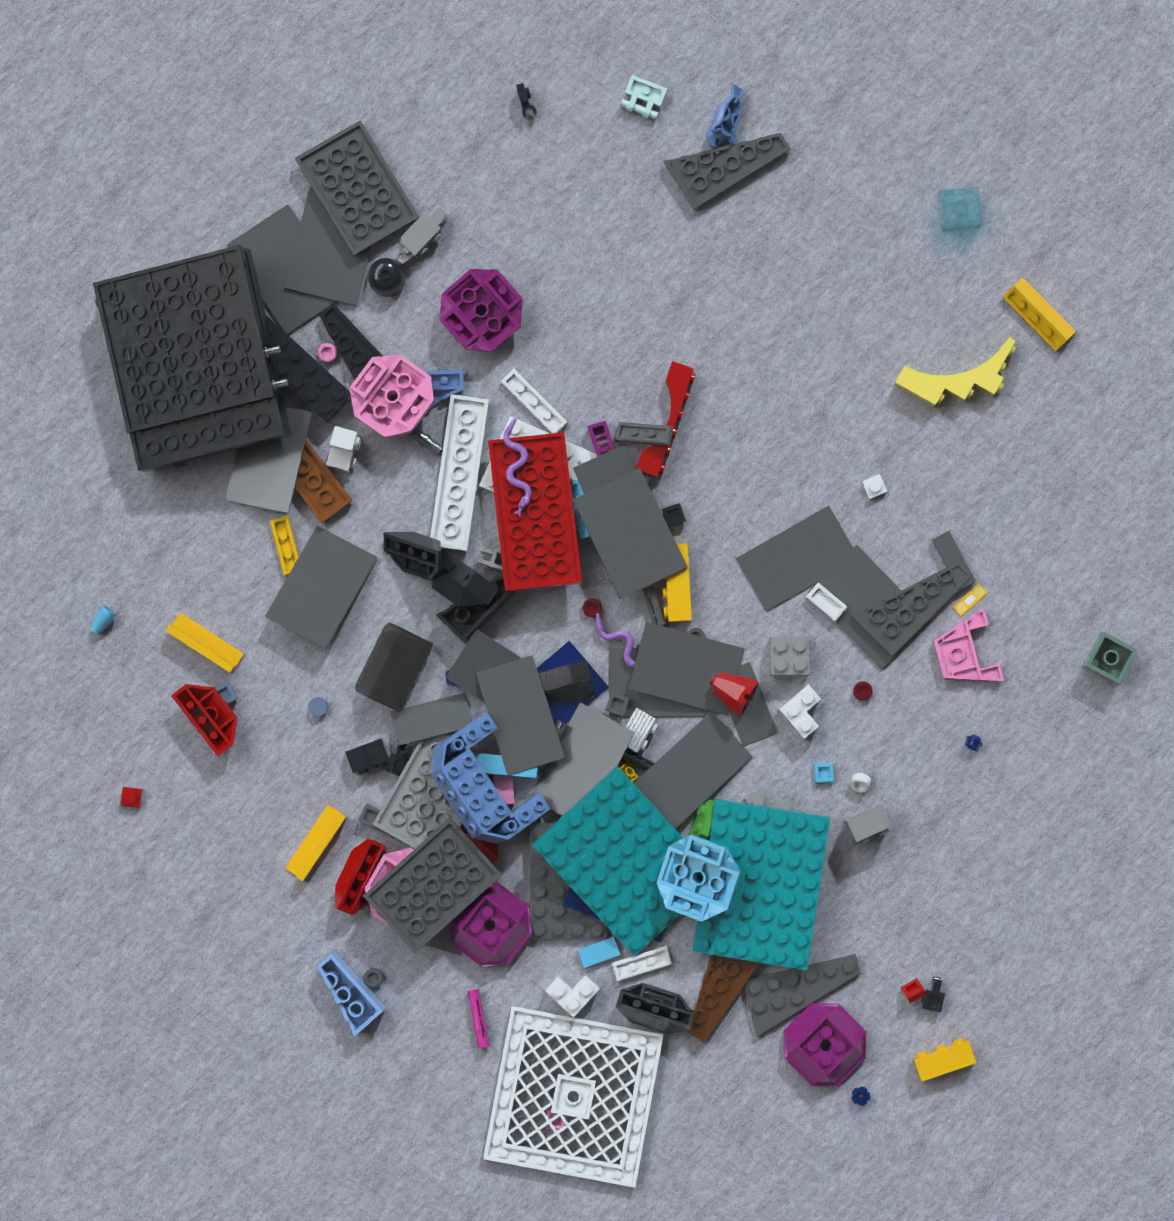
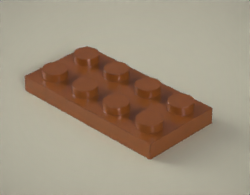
(319, 486)

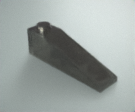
(568, 683)

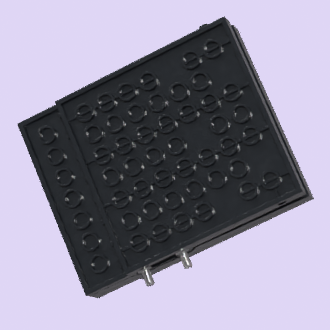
(193, 358)

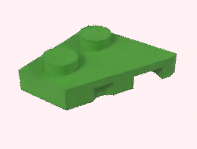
(703, 820)

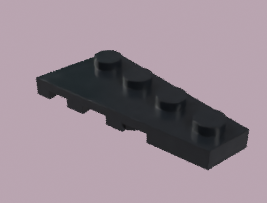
(350, 342)

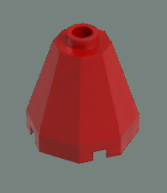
(734, 691)

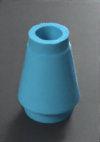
(103, 619)

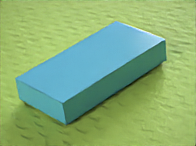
(599, 952)

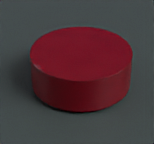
(591, 607)
(862, 690)

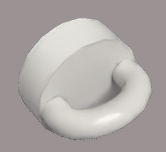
(860, 782)

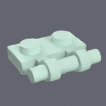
(644, 91)

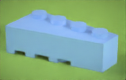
(350, 993)

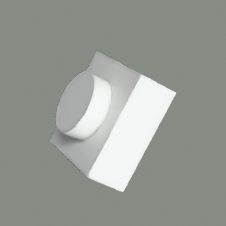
(874, 486)

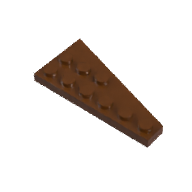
(719, 989)

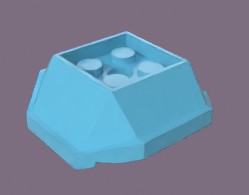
(679, 878)

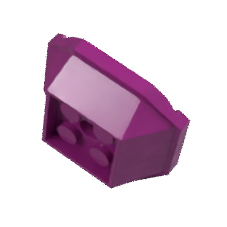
(483, 289)
(510, 930)
(822, 1023)

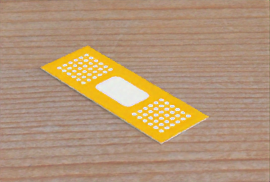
(969, 599)

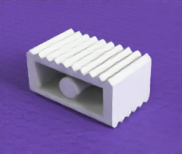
(642, 725)

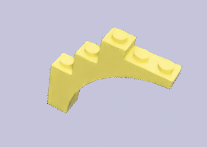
(931, 387)

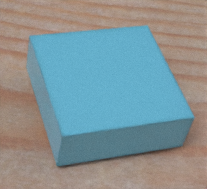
(823, 772)

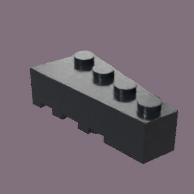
(466, 620)

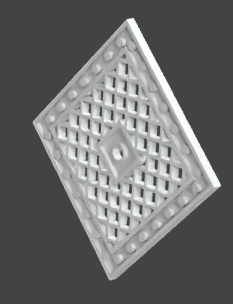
(552, 1161)

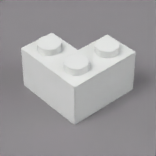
(343, 448)
(796, 711)
(572, 998)

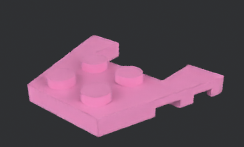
(958, 655)

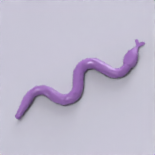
(516, 465)
(616, 635)

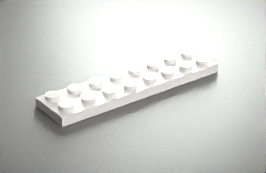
(459, 471)

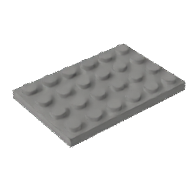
(416, 802)

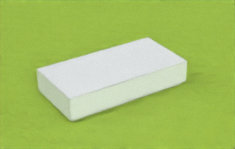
(826, 602)

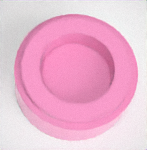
(327, 353)

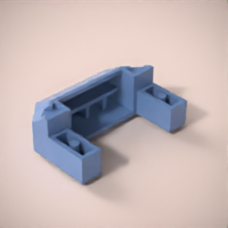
(472, 791)

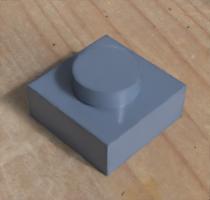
(227, 692)

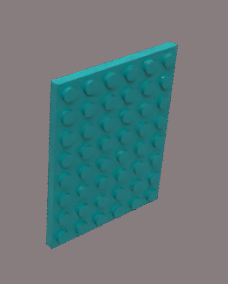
(612, 858)
(777, 888)

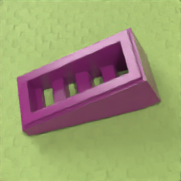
(596, 427)

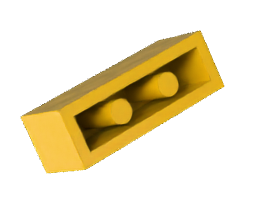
(944, 1059)

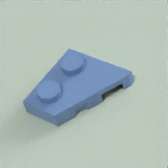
(446, 383)

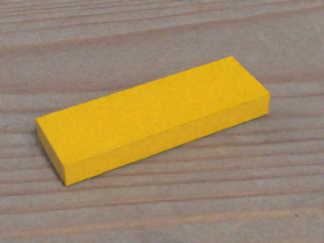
(285, 543)

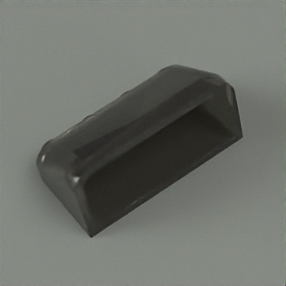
(393, 666)

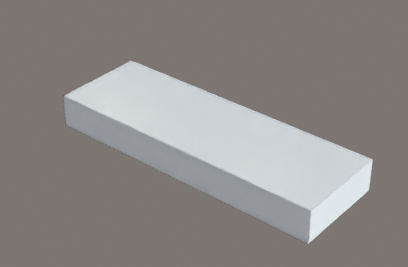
(642, 963)

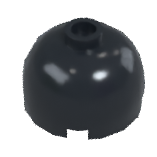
(386, 276)

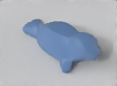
(726, 119)

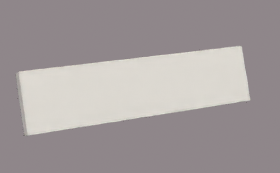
(533, 402)

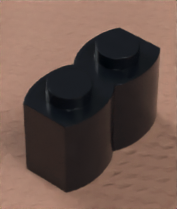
(367, 756)

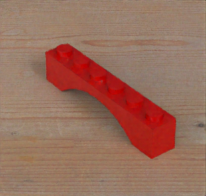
(677, 381)

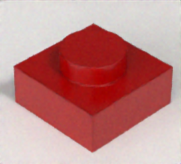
(131, 797)
(913, 990)

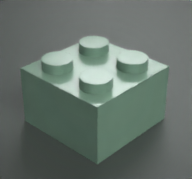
(1109, 658)

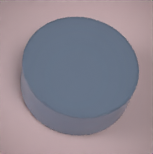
(318, 706)

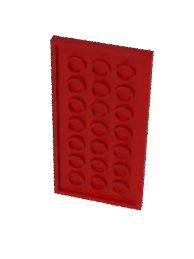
(542, 542)

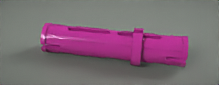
(478, 1018)

